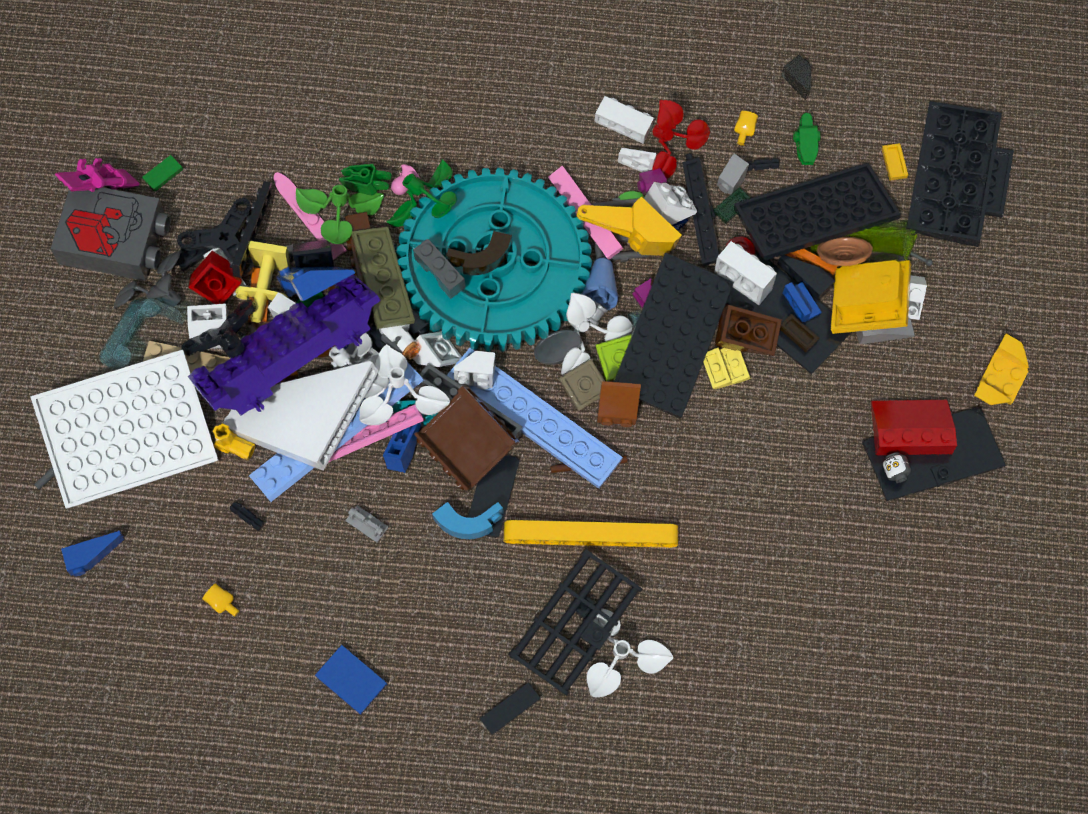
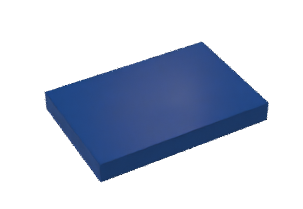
(351, 679)

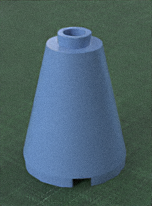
(602, 284)

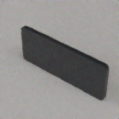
(495, 488)

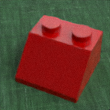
(214, 279)

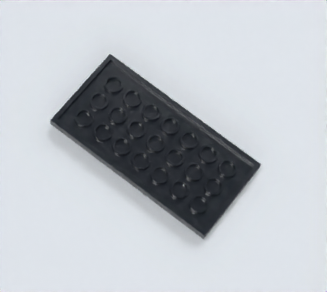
(816, 211)
(673, 334)

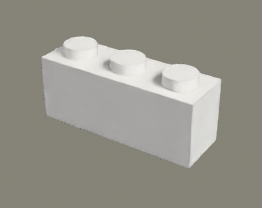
(624, 119)

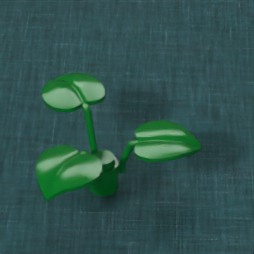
(416, 187)

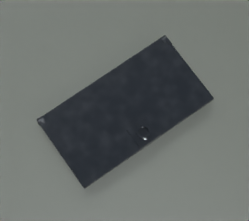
(778, 307)
(974, 455)

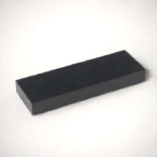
(510, 709)

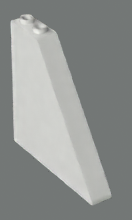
(307, 414)

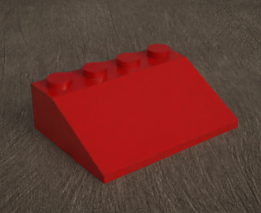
(913, 427)

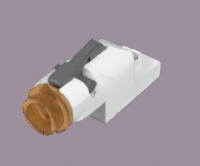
(400, 340)

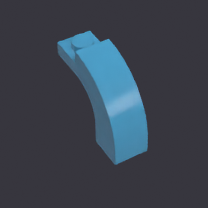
(465, 527)

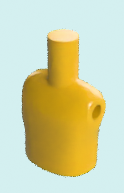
(745, 126)
(220, 600)

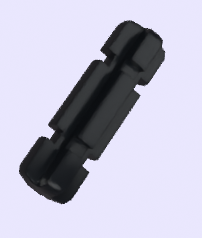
(762, 164)
(247, 516)

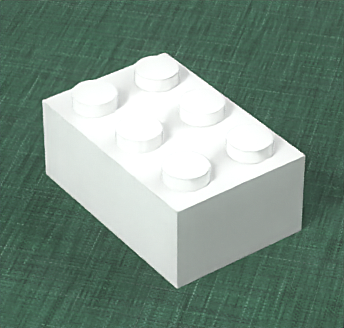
(746, 271)

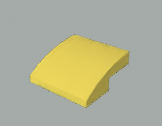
(725, 367)

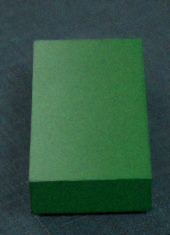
(162, 173)

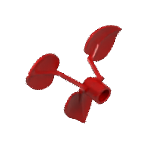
(668, 117)

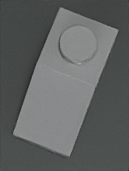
(733, 175)

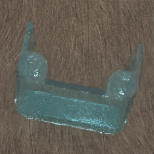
(115, 351)

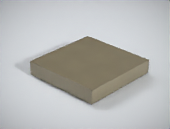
(582, 384)

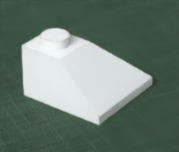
(436, 350)

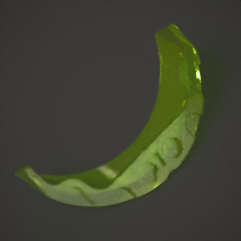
(886, 240)

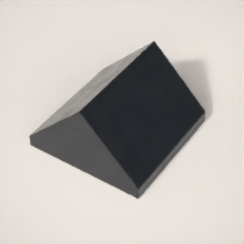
(313, 254)

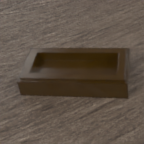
(799, 333)

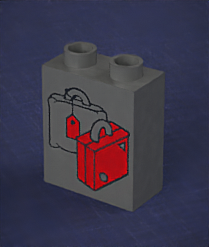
(111, 232)

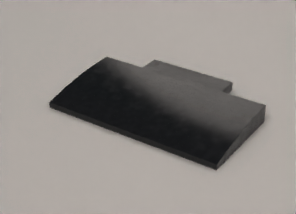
(959, 174)

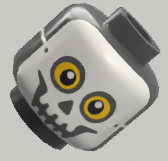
(896, 467)

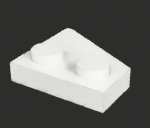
(637, 159)

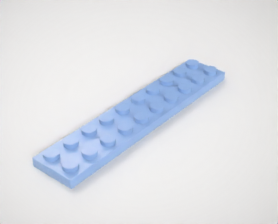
(549, 427)
(282, 471)

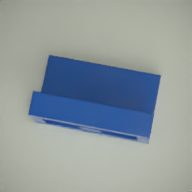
(801, 301)

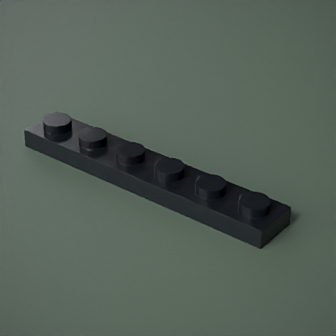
(703, 218)
(253, 224)

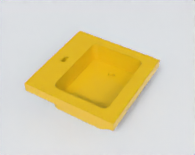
(871, 296)

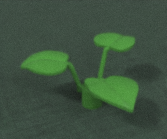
(337, 231)

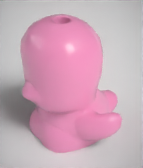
(396, 185)

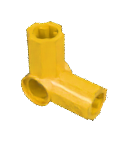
(228, 442)

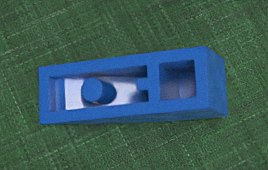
(401, 448)
(87, 554)

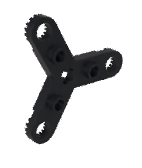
(211, 238)
(224, 335)

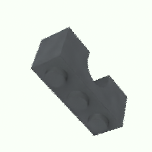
(432, 260)

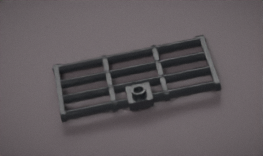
(588, 630)

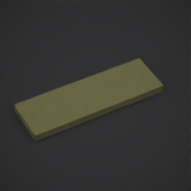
(383, 276)

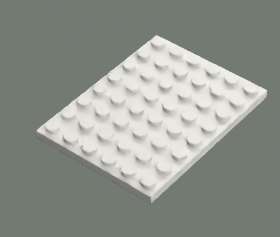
(124, 429)

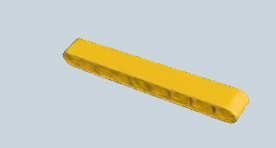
(590, 533)

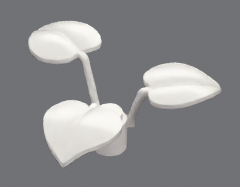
(578, 311)
(342, 359)
(393, 365)
(651, 659)

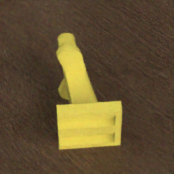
(267, 258)

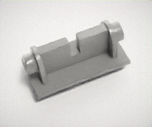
(366, 523)

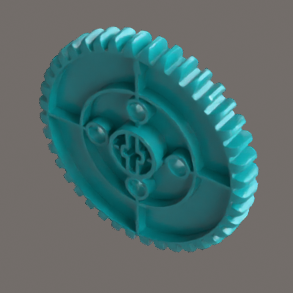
(525, 295)

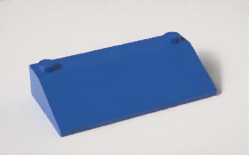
(310, 280)

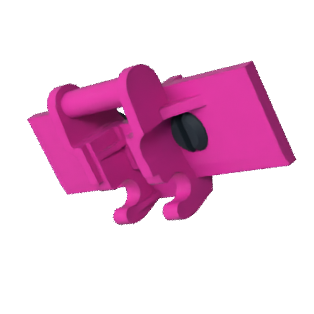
(96, 176)

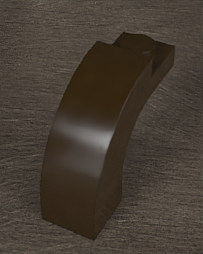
(484, 261)

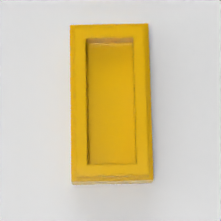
(894, 161)

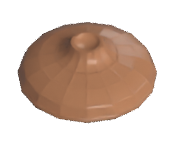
(845, 251)

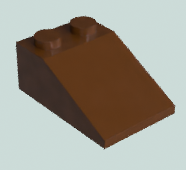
(747, 331)

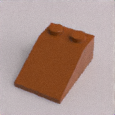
(618, 403)

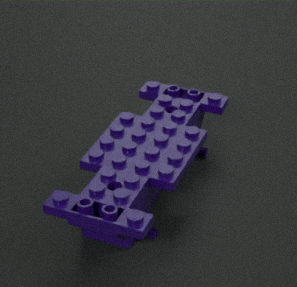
(286, 346)

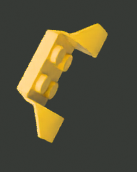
(1004, 373)

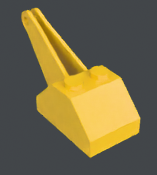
(641, 224)

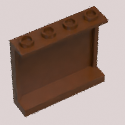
(467, 439)

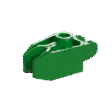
(806, 140)
(364, 179)

